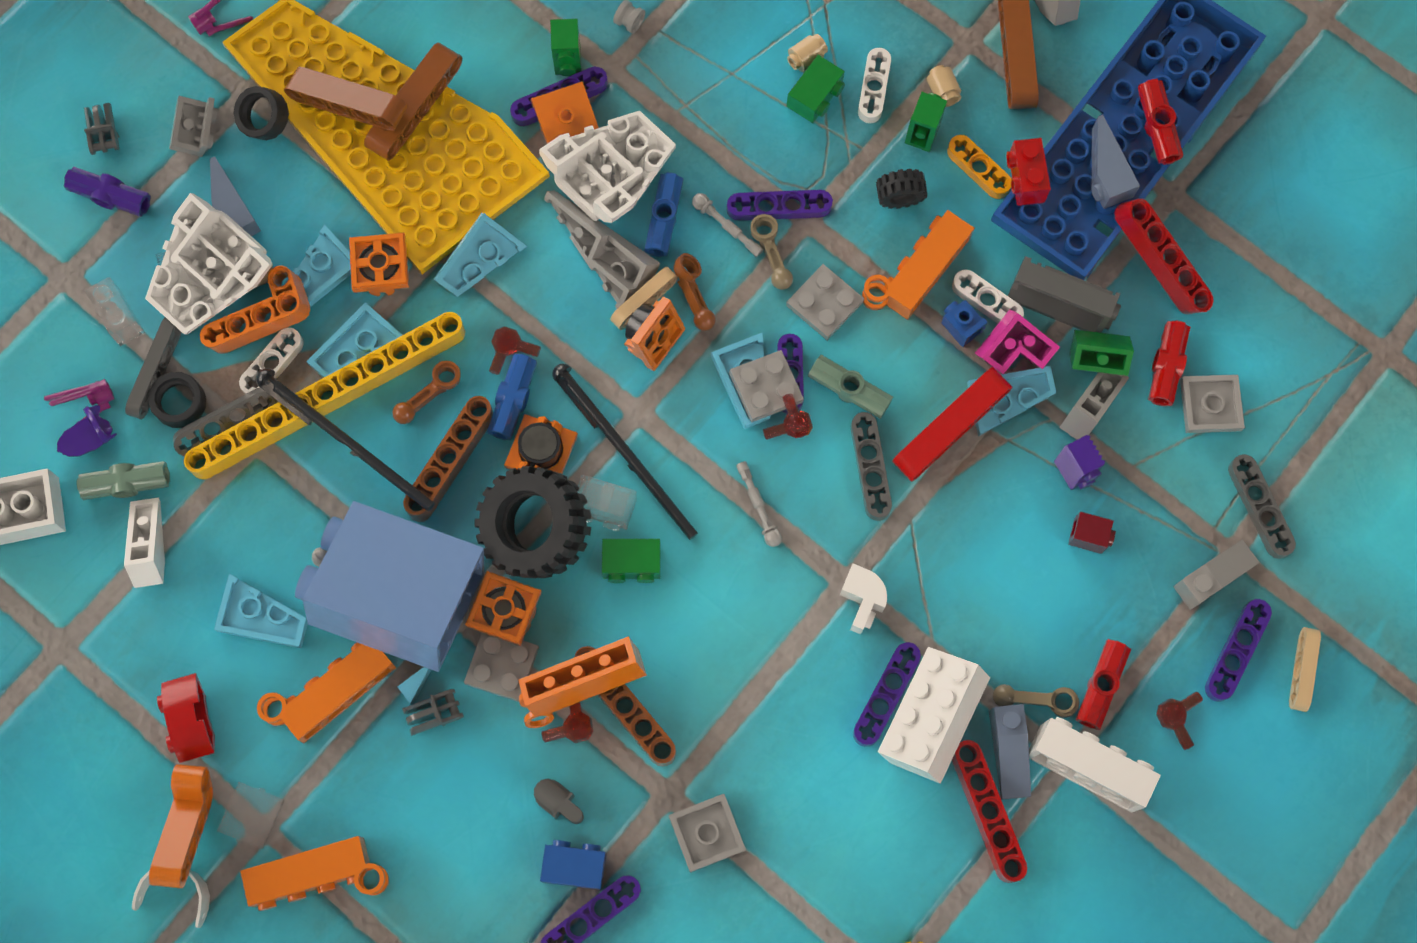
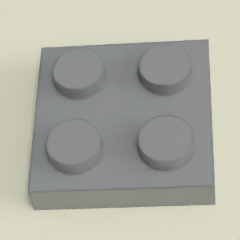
(825, 302)
(764, 384)
(1212, 403)
(500, 665)
(707, 833)

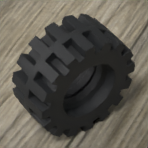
(901, 188)

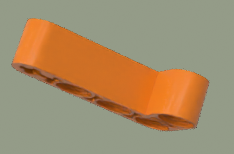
(225, 334)
(183, 827)

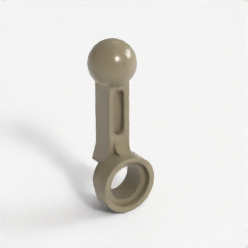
(781, 277)
(1005, 695)

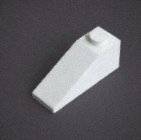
(145, 543)

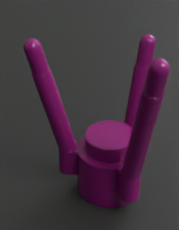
(203, 20)
(97, 393)

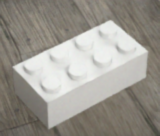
(30, 506)
(934, 714)
(1093, 765)

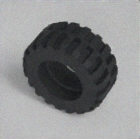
(499, 514)

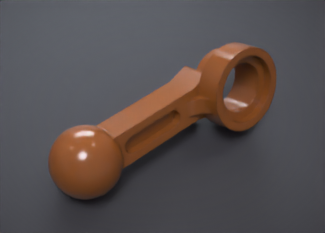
(703, 317)
(405, 411)

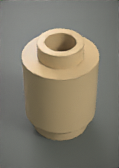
(805, 51)
(943, 83)

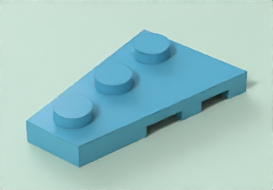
(323, 266)
(1028, 390)

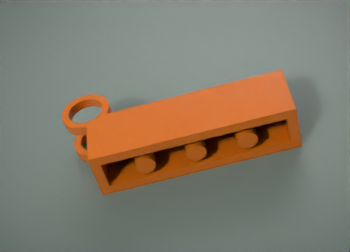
(923, 269)
(579, 680)
(330, 694)
(310, 871)

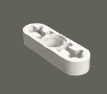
(882, 77)
(985, 287)
(278, 341)

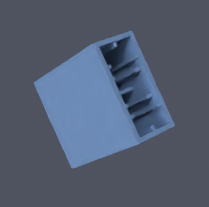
(391, 585)

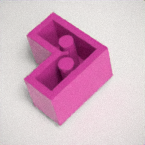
(1015, 337)

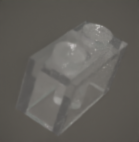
(114, 311)
(608, 502)

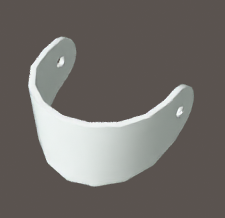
(202, 889)

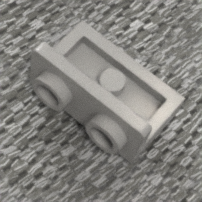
(192, 126)

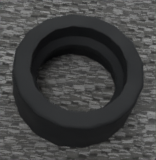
(244, 106)
(168, 381)

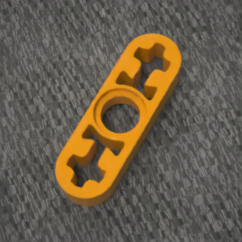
(959, 159)

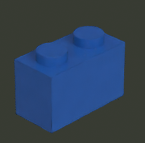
(573, 865)

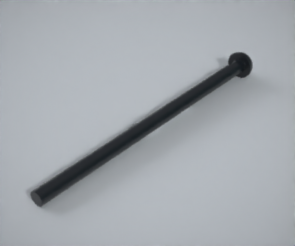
(266, 381)
(596, 419)

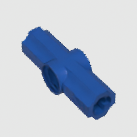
(660, 228)
(512, 396)

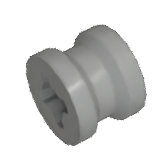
(629, 16)

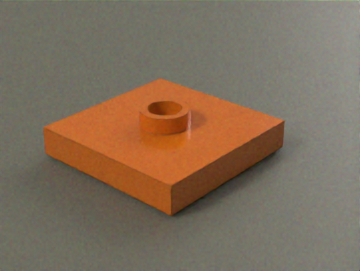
(564, 112)

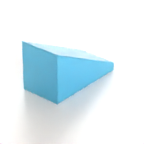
(412, 686)

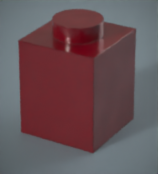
(1092, 533)

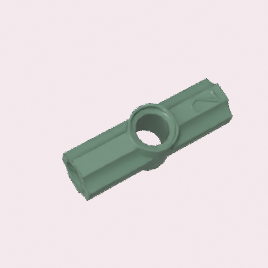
(835, 376)
(123, 480)

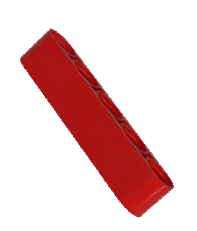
(1152, 250)
(952, 424)
(986, 826)

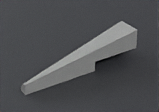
(614, 258)

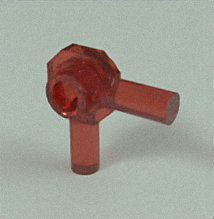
(507, 342)
(796, 423)
(1173, 716)
(576, 727)

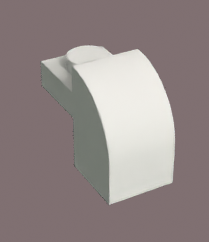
(869, 591)

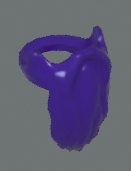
(85, 434)

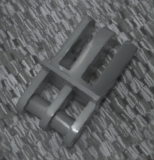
(100, 129)
(434, 711)
(557, 800)

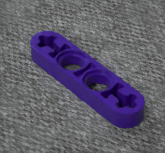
(591, 89)
(779, 199)
(1235, 648)
(883, 692)
(588, 913)

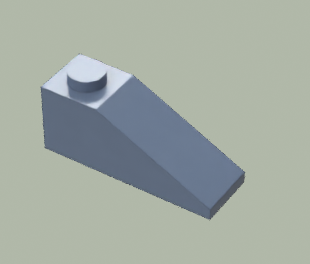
(1111, 174)
(227, 199)
(1011, 750)

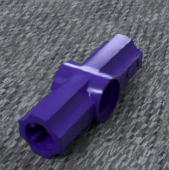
(107, 191)

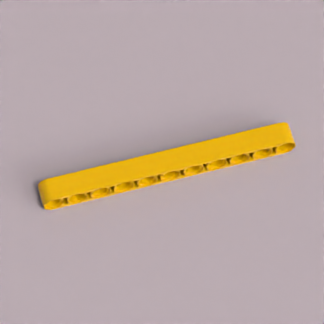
(312, 395)

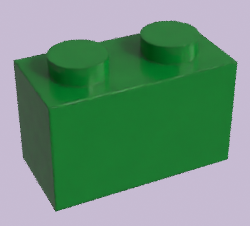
(565, 46)
(815, 89)
(925, 121)
(1101, 352)
(631, 560)

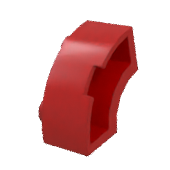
(186, 718)

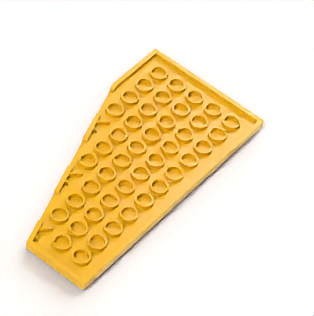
(445, 172)

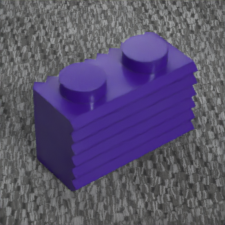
(1080, 463)

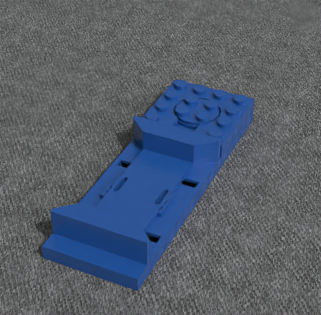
(1198, 56)

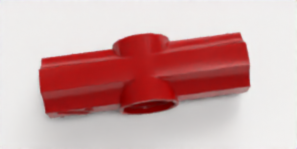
(1163, 135)
(1169, 363)
(1096, 701)

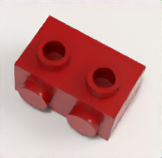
(1029, 171)

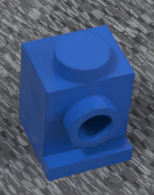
(963, 330)

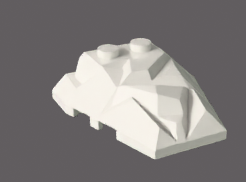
(608, 165)
(204, 266)

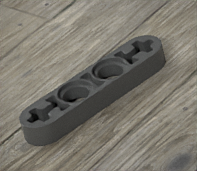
(153, 367)
(221, 417)
(871, 466)
(1266, 504)

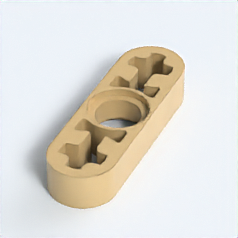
(646, 295)
(1305, 669)

